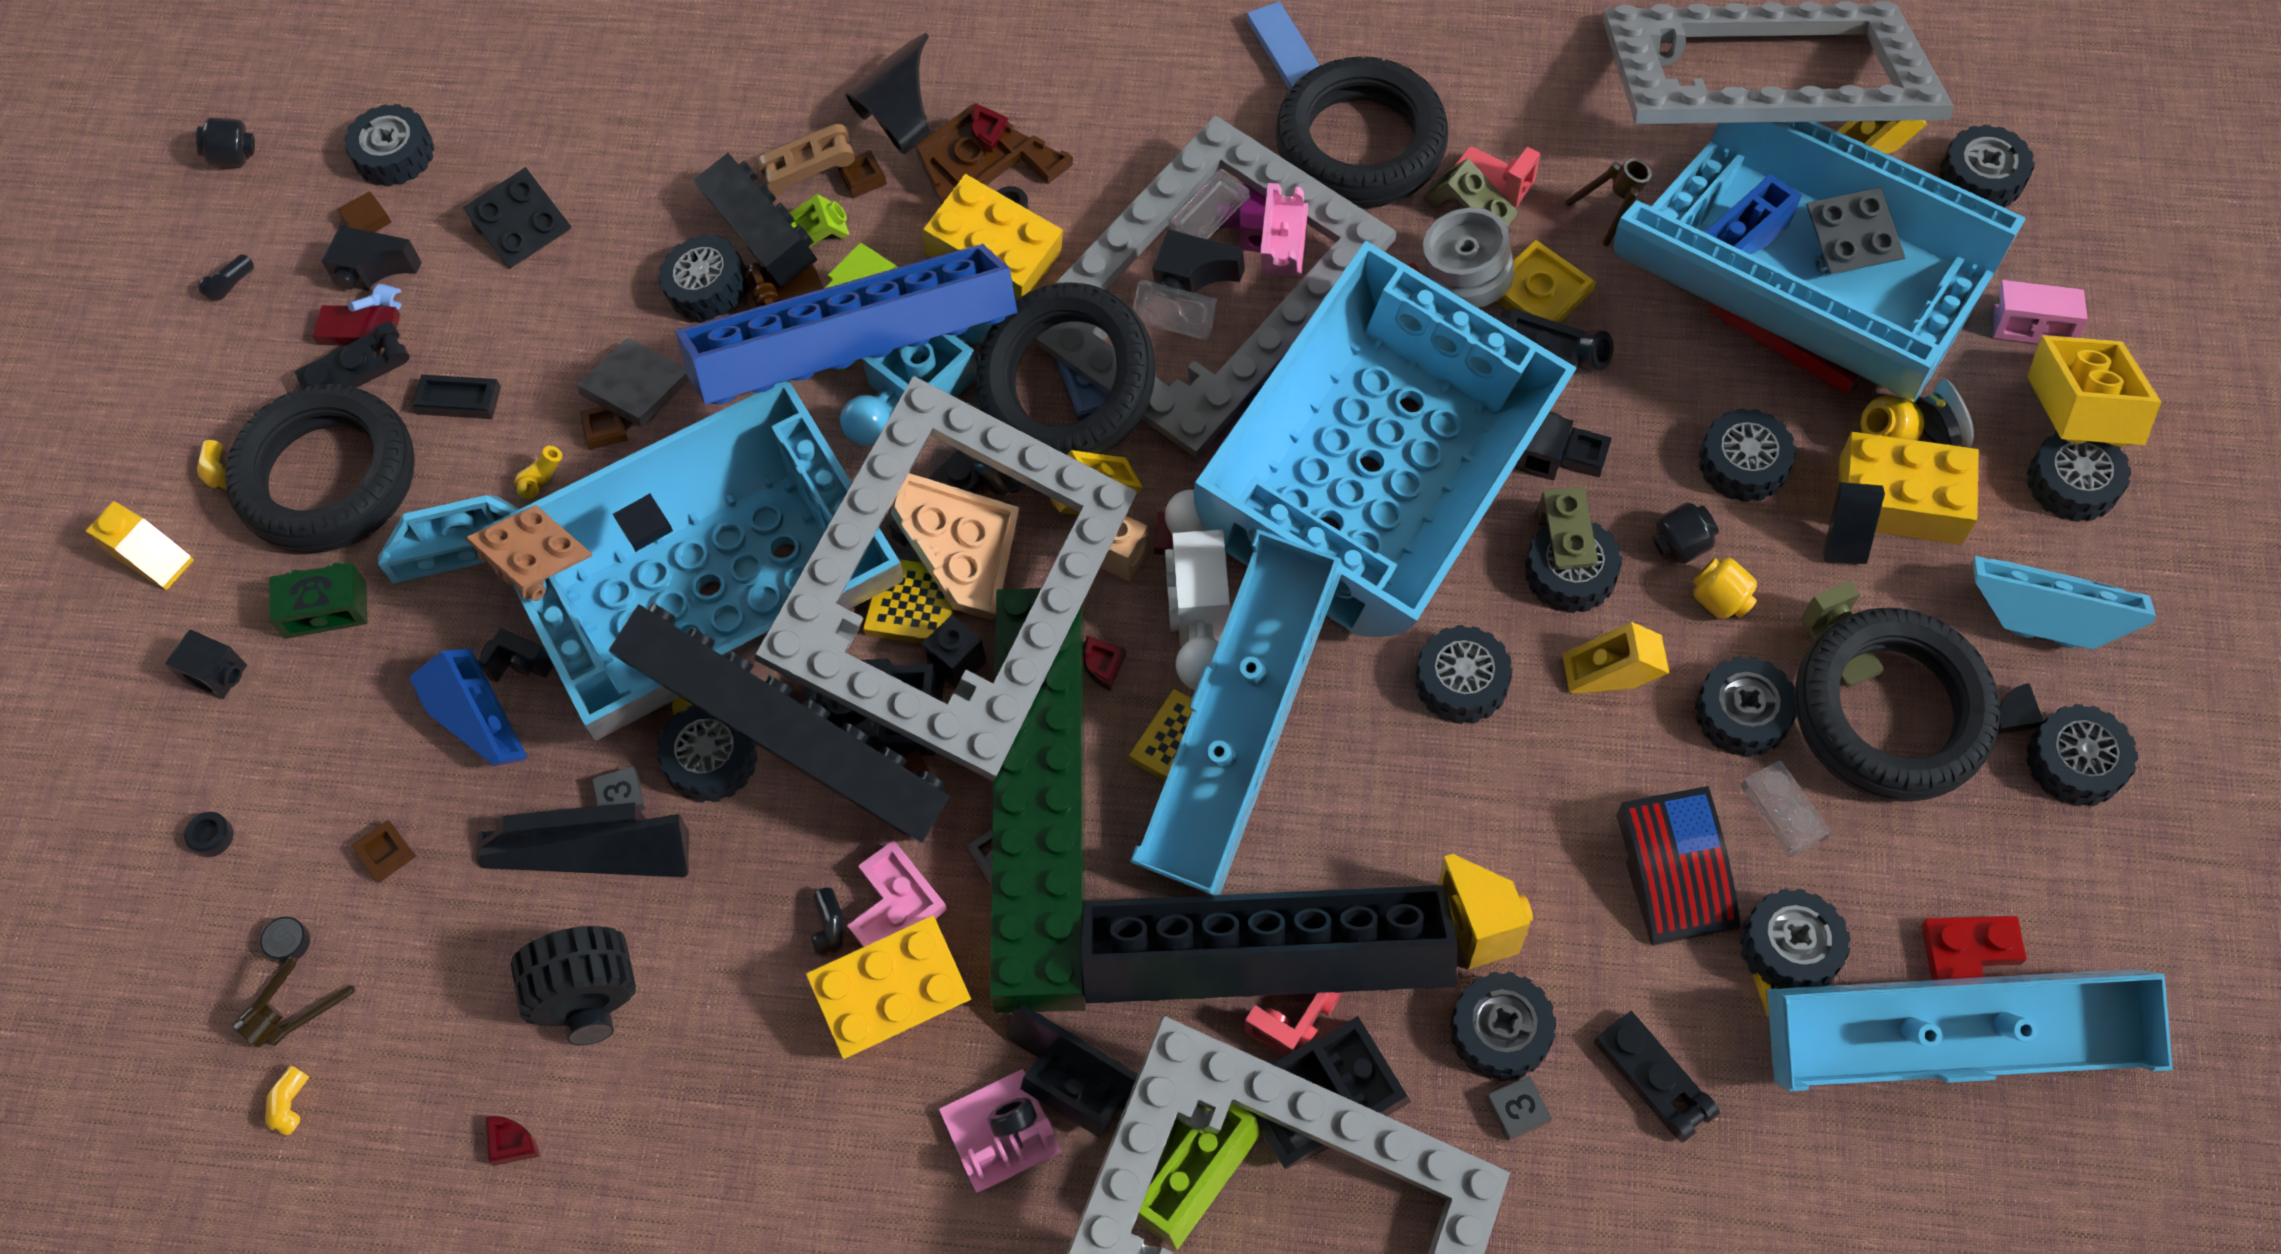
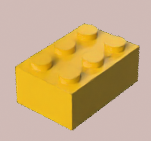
(981, 215)
(2093, 391)
(1925, 484)
(888, 986)

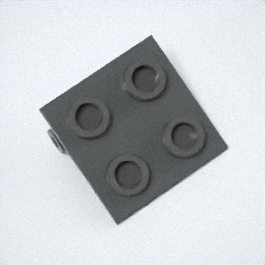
(1854, 232)

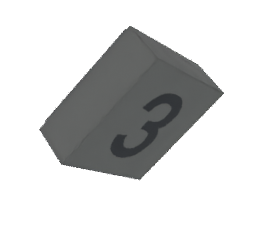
(619, 788)
(1519, 1108)

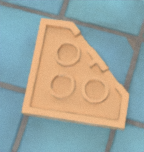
(959, 540)

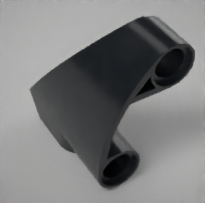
(895, 96)

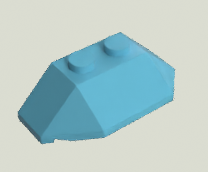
(435, 538)
(2059, 605)

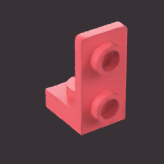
(1510, 179)
(1274, 1030)

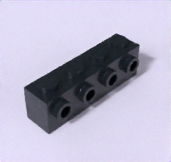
(756, 220)

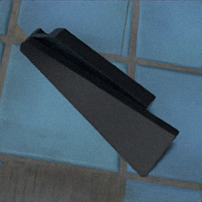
(588, 841)

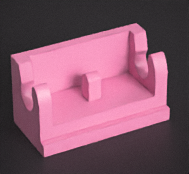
(1283, 232)
(2038, 310)

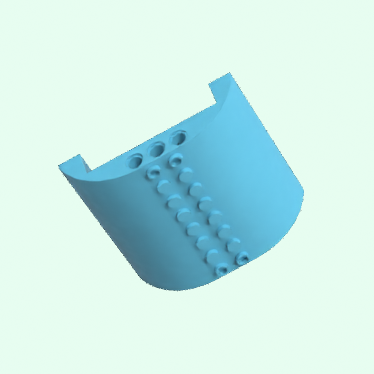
(1875, 320)

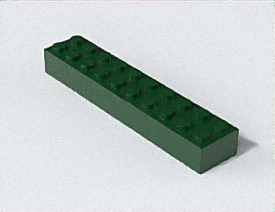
(1040, 832)

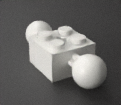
(1195, 587)

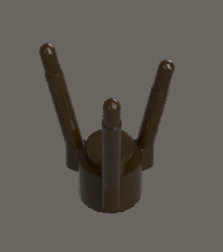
(1627, 183)
(261, 1019)

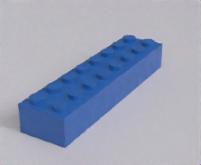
(846, 323)

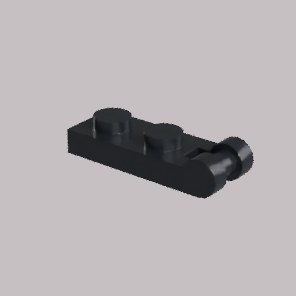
(357, 361)
(1656, 1076)

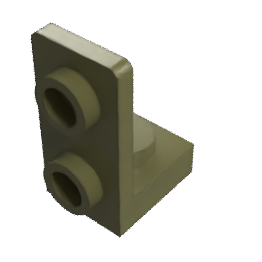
(1472, 190)
(1568, 527)
(1826, 610)

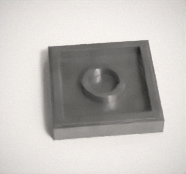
(633, 382)

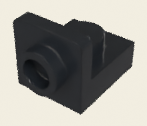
(516, 652)

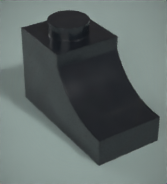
(365, 257)
(1195, 262)

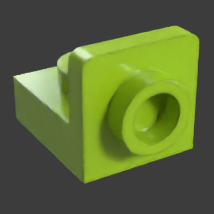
(820, 218)

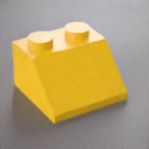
(1485, 911)

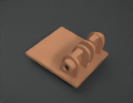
(528, 550)

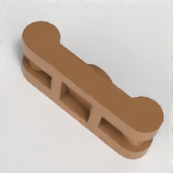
(806, 158)

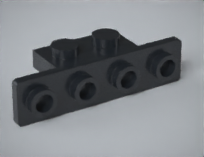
(1070, 1072)

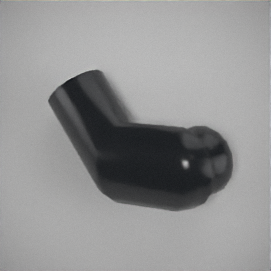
(223, 281)
(832, 920)

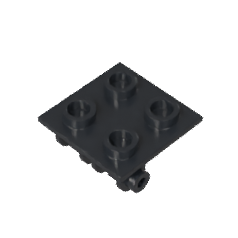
(517, 217)

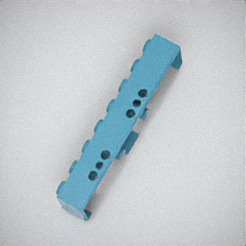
(1239, 713)
(1969, 1028)

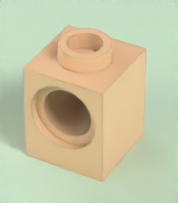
(1127, 549)

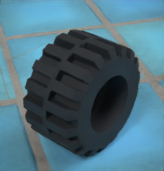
(572, 973)

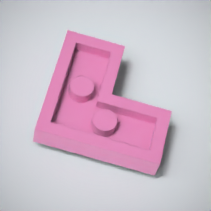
(903, 893)

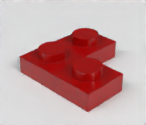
(1964, 944)

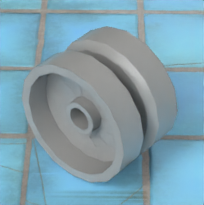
(1470, 255)

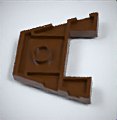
(955, 152)

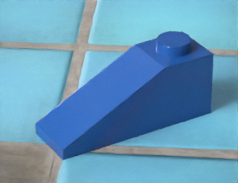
(1758, 216)
(464, 703)

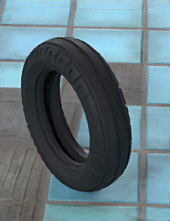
(1369, 80)
(1057, 305)
(292, 417)
(1946, 655)

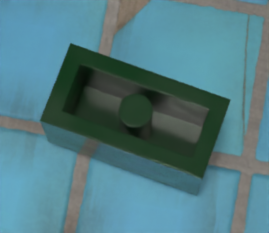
(318, 600)

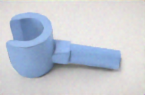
(381, 296)

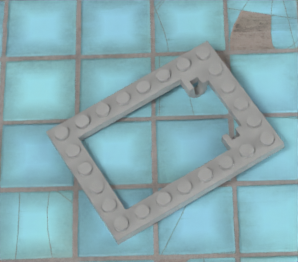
(1653, 99)
(1203, 407)
(981, 715)
(1195, 1068)

